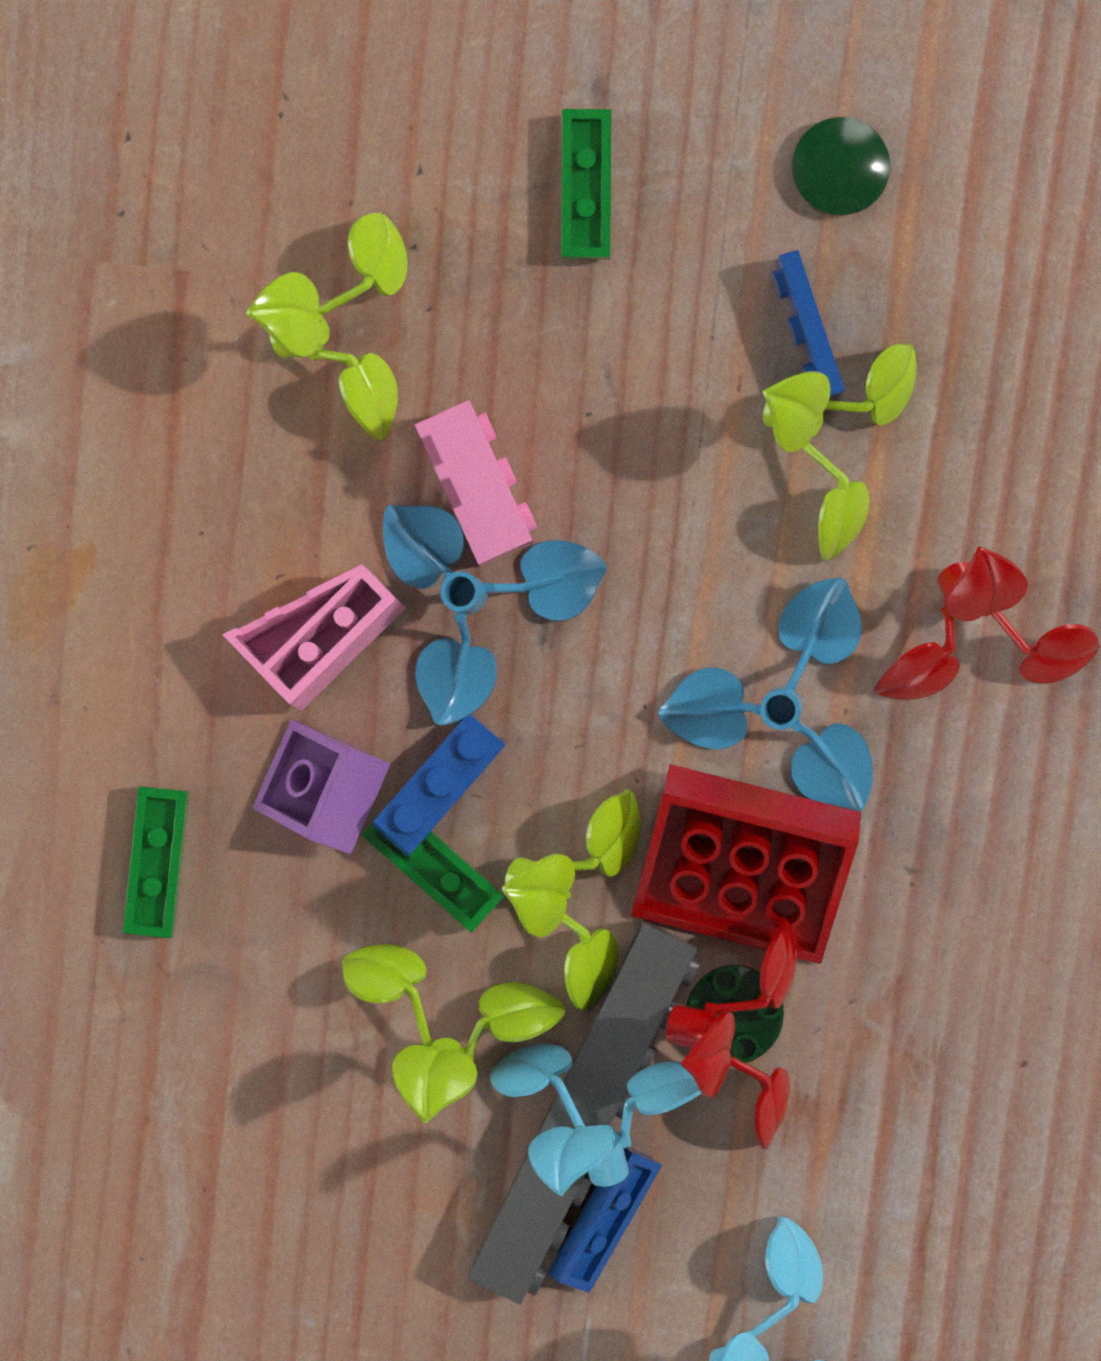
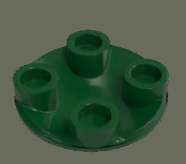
(840, 166)
(754, 1029)

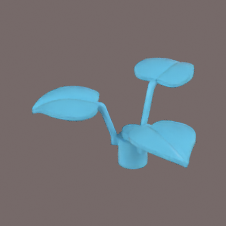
(568, 1153)
(794, 1273)

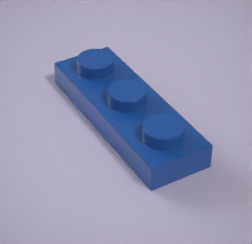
(806, 324)
(438, 784)
(603, 1224)

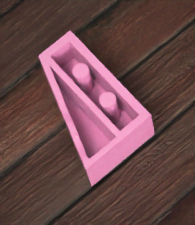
(476, 482)
(317, 635)

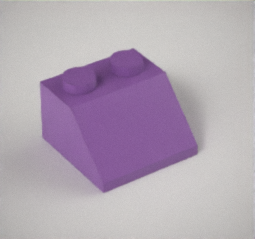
(321, 787)

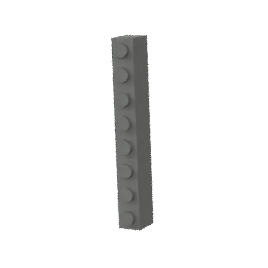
(597, 1083)

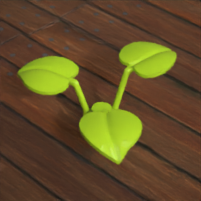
(294, 320)
(796, 415)
(543, 886)
(443, 1071)

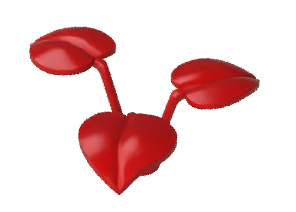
(974, 591)
(713, 1035)

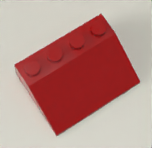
(740, 856)

